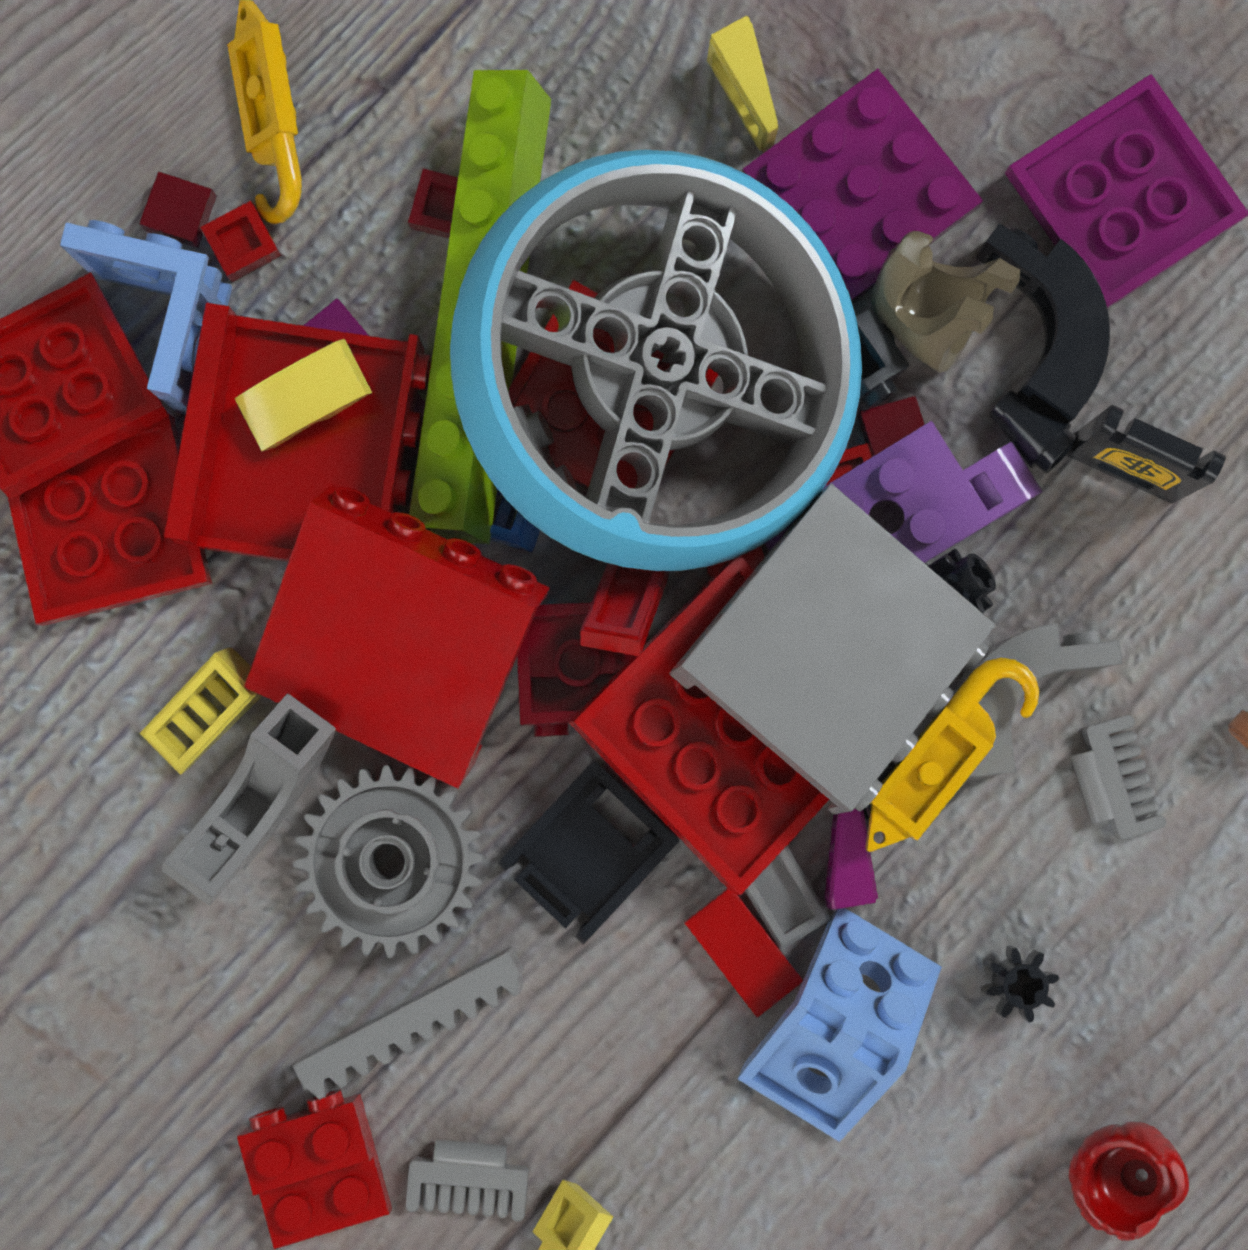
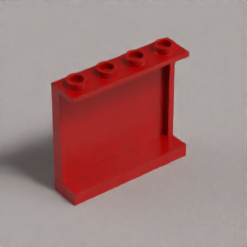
(255, 500)
(394, 633)

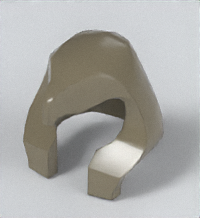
(935, 304)

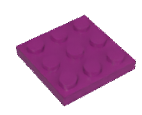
(866, 178)
(1128, 190)

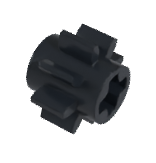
(968, 576)
(1033, 993)

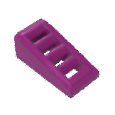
(850, 867)

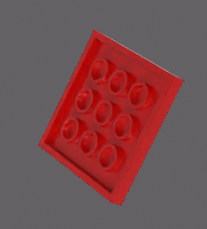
(693, 759)

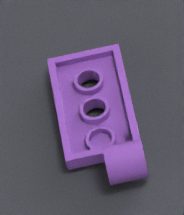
(934, 492)

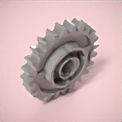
(346, 872)

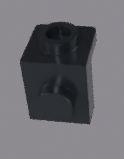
(880, 360)

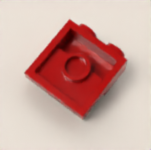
(314, 1168)

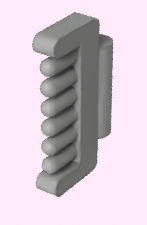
(1103, 781)
(468, 1166)

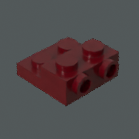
(558, 672)

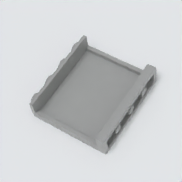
(837, 650)

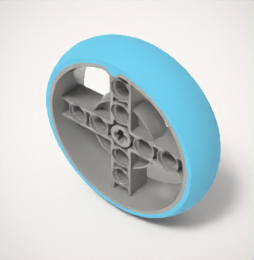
(708, 207)

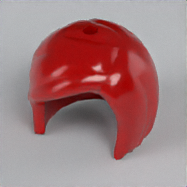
(1124, 1201)

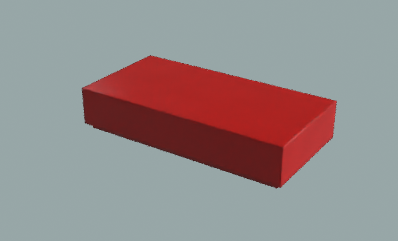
(623, 609)
(743, 951)

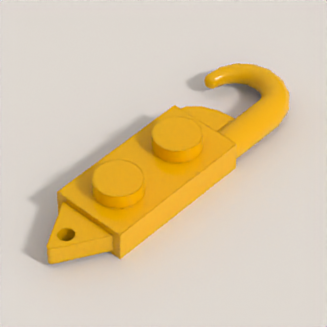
(266, 106)
(944, 756)

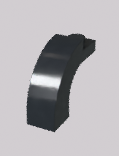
(1072, 318)

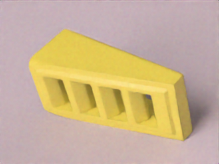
(740, 70)
(235, 671)

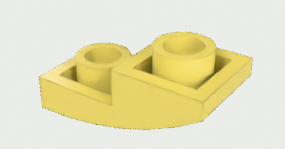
(303, 395)

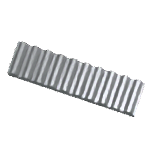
(401, 1025)

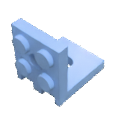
(163, 268)
(845, 1027)

